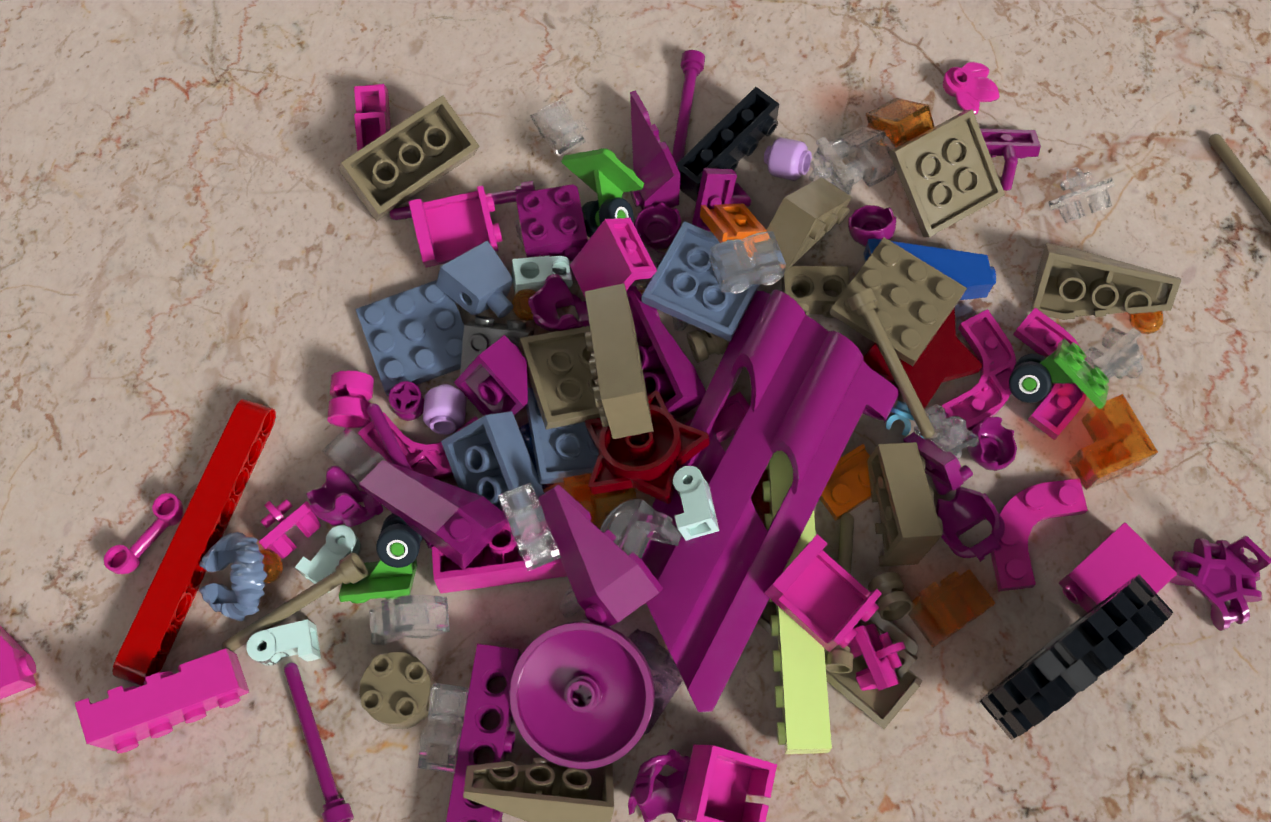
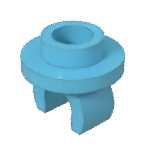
(902, 413)

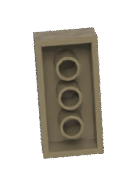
(408, 158)
(616, 363)

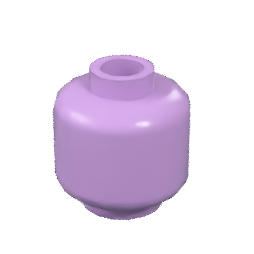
(787, 159)
(444, 409)

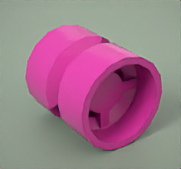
(350, 399)

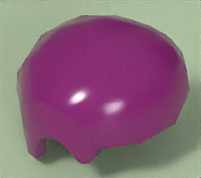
(871, 223)
(658, 225)
(995, 446)

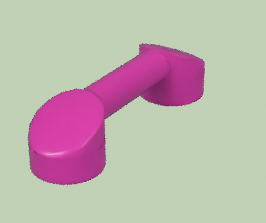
(125, 560)

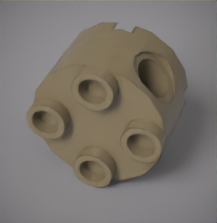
(396, 690)

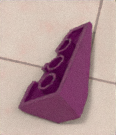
(651, 161)
(663, 361)
(443, 514)
(600, 573)

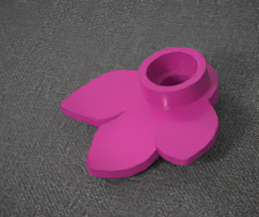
(970, 86)

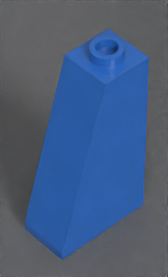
(964, 267)

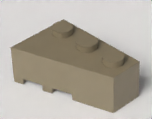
(807, 217)
(905, 503)

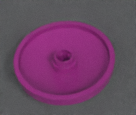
(582, 695)

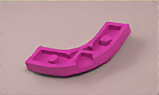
(997, 362)
(1063, 399)
(422, 458)
(1020, 515)

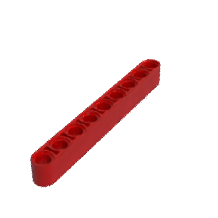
(200, 528)

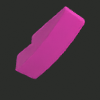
(371, 114)

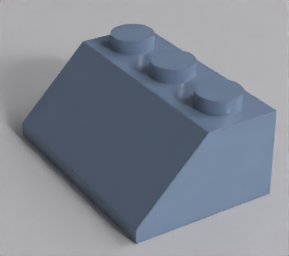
(491, 457)

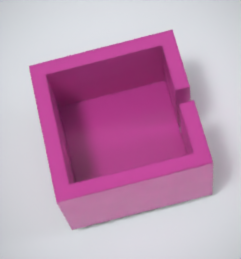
(719, 786)

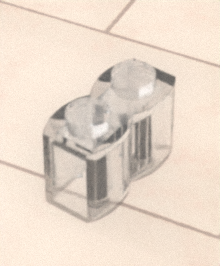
(747, 262)

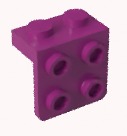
(552, 222)

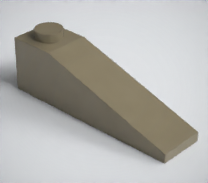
(1088, 284)
(543, 791)

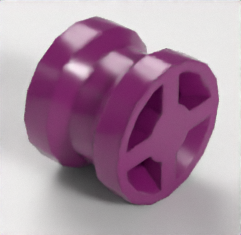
(402, 395)

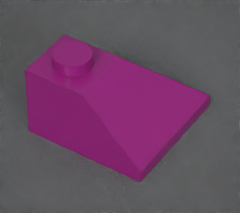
(496, 379)

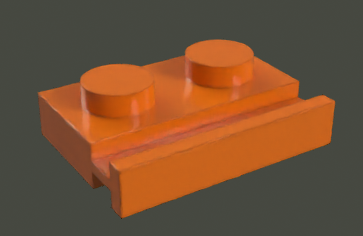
(730, 221)
(848, 484)

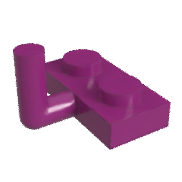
(1011, 145)
(717, 188)
(941, 466)

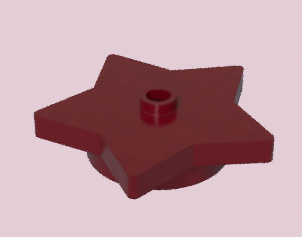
(940, 362)
(644, 459)

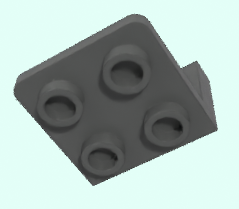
(483, 332)

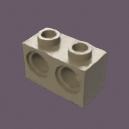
(813, 282)

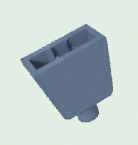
(477, 281)

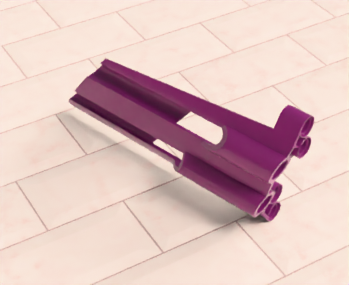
(803, 402)

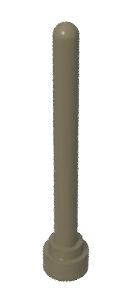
(1241, 175)
(864, 305)
(349, 570)
(840, 659)

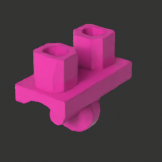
(277, 538)
(880, 658)

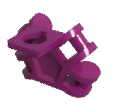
(1224, 578)

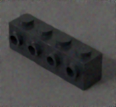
(729, 140)

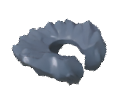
(246, 576)

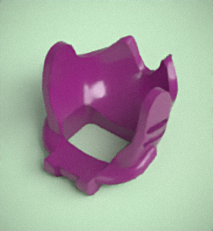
(553, 296)
(339, 500)
(962, 514)
(659, 793)

